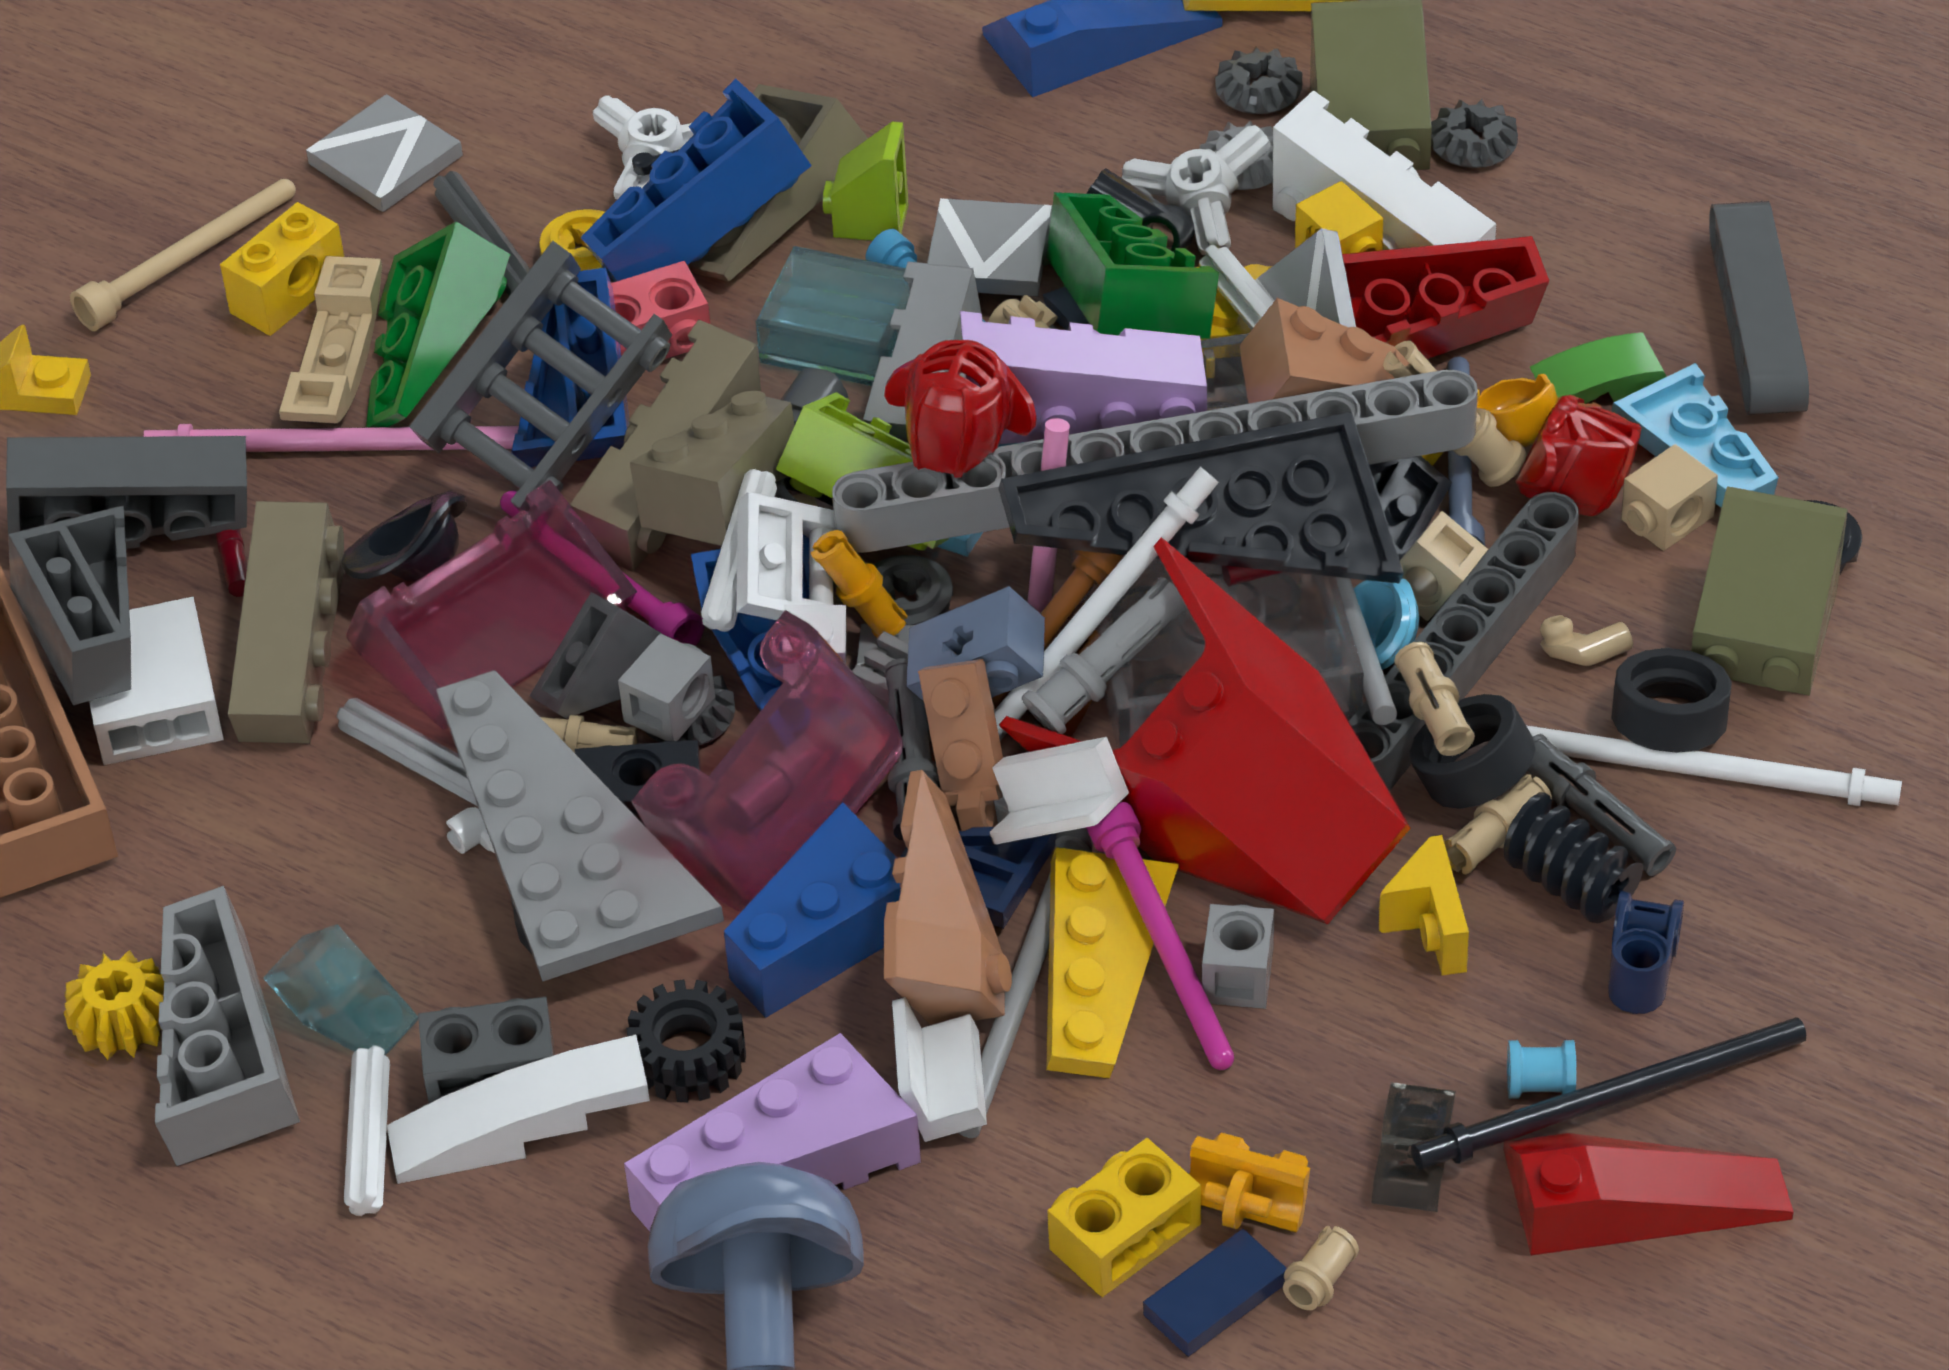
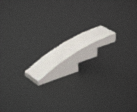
(524, 1104)

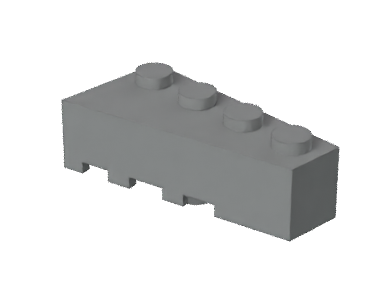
(219, 1049)

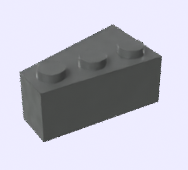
(77, 599)

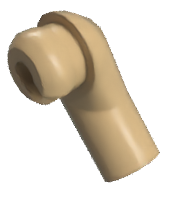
(1583, 649)

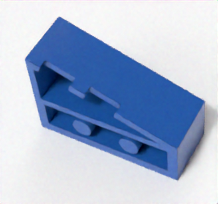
(560, 392)
(813, 915)

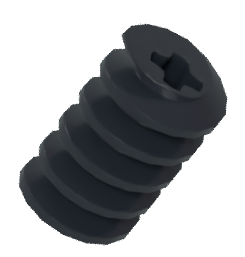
(1567, 861)

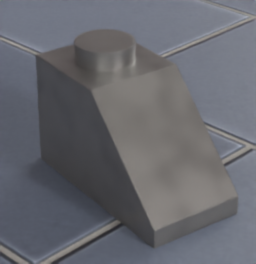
(592, 658)

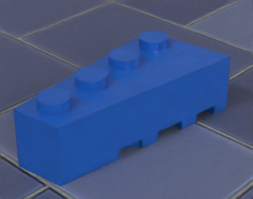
(701, 190)

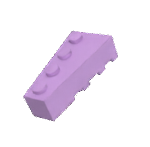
(1095, 376)
(814, 1115)

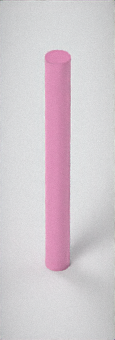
(1044, 558)

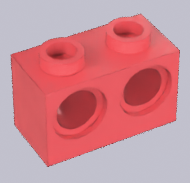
(670, 295)

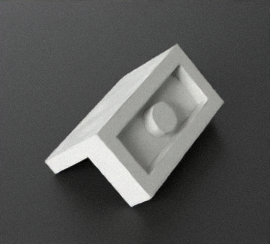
(1057, 789)
(939, 1072)

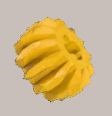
(115, 1004)

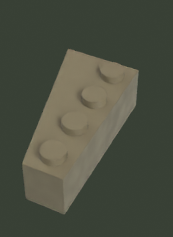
(697, 386)

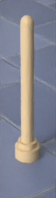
(98, 302)

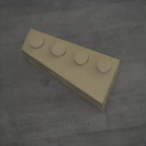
(286, 622)

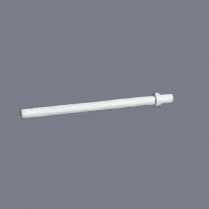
(1178, 511)
(1726, 767)

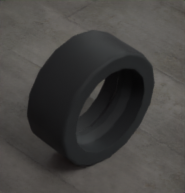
(1670, 725)
(1490, 769)

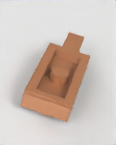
(964, 738)

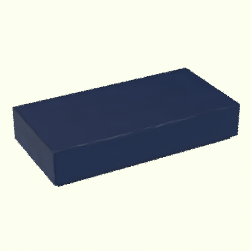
(1215, 1292)

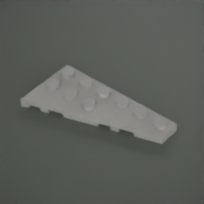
(569, 850)

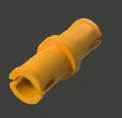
(858, 584)

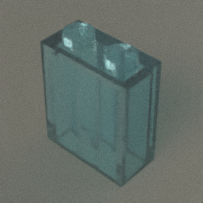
(831, 315)

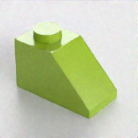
(870, 187)

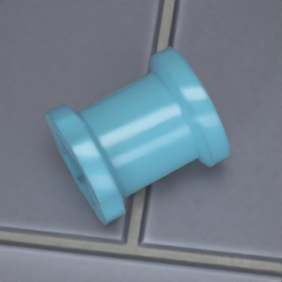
(1540, 1068)

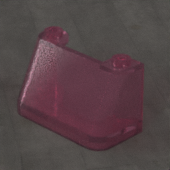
(490, 606)
(785, 775)

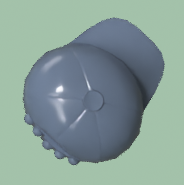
(755, 1239)

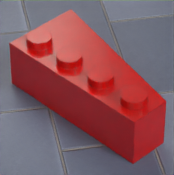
(1446, 292)

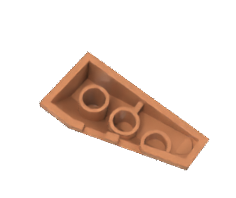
(940, 932)

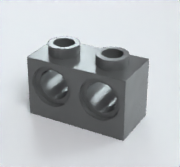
(481, 1041)

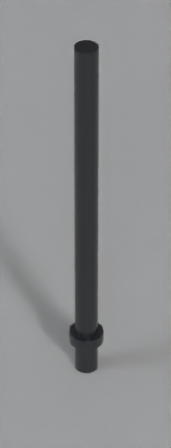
(1461, 1141)

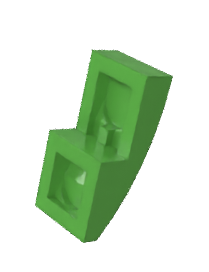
(1602, 366)

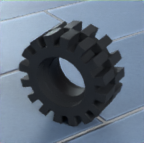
(689, 1011)

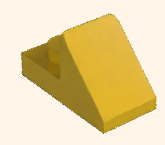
(39, 381)
(1428, 899)

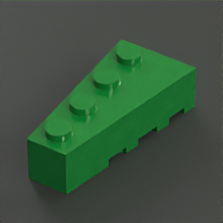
(1125, 271)

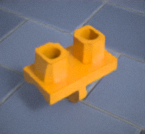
(1250, 1183)

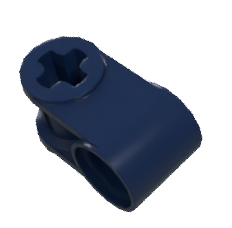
(1642, 952)

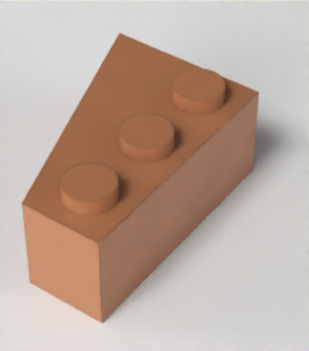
(1305, 353)

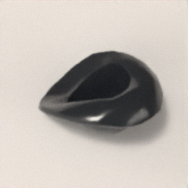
(410, 541)

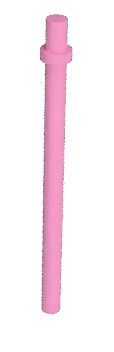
(334, 438)

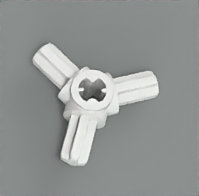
(639, 132)
(1202, 182)

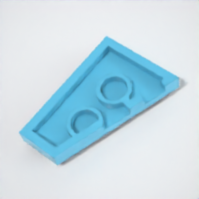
(1686, 415)

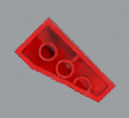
(1617, 1191)

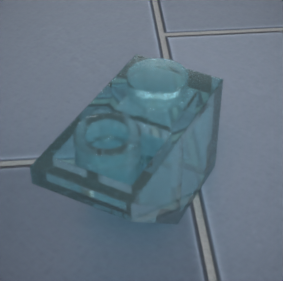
(340, 992)

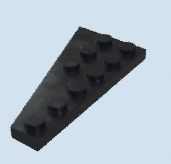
(1283, 502)

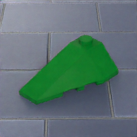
(431, 307)

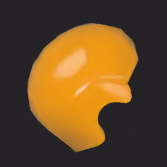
(1519, 406)

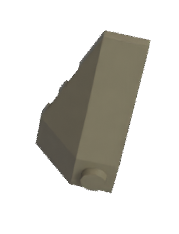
(824, 135)

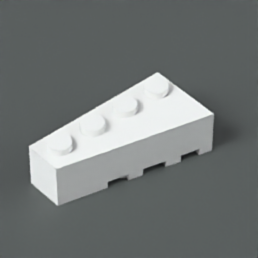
(1320, 150)

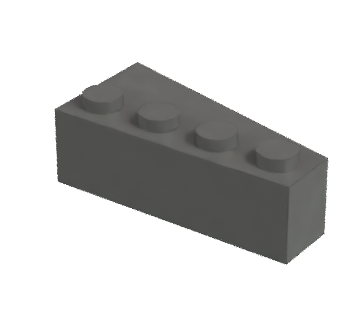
(163, 481)

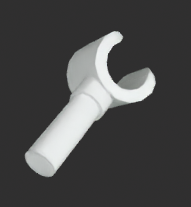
(468, 831)

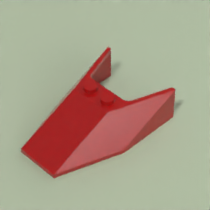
(1251, 767)

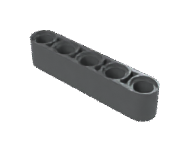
(1758, 308)

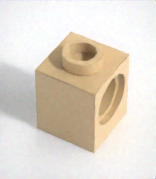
(1669, 497)
(1440, 563)

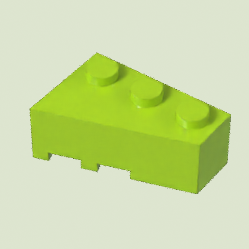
(834, 443)

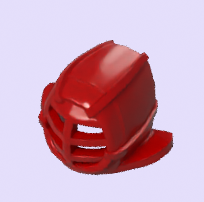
(952, 419)
(1580, 455)

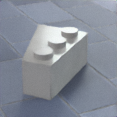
(929, 318)

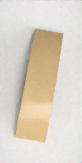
(337, 343)

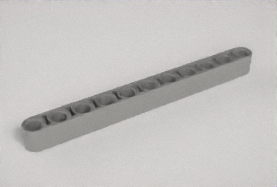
(916, 506)

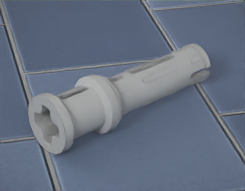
(1085, 675)

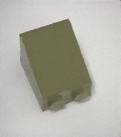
(1374, 70)
(1770, 588)

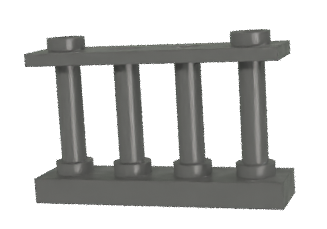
(520, 328)

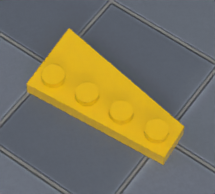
(1094, 958)

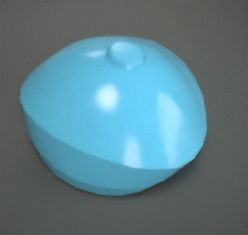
(1390, 616)

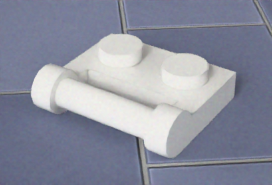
(772, 554)

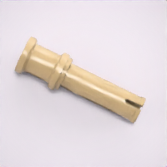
(1489, 449)

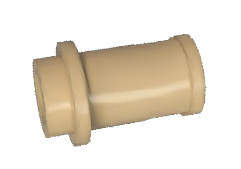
(1312, 1279)

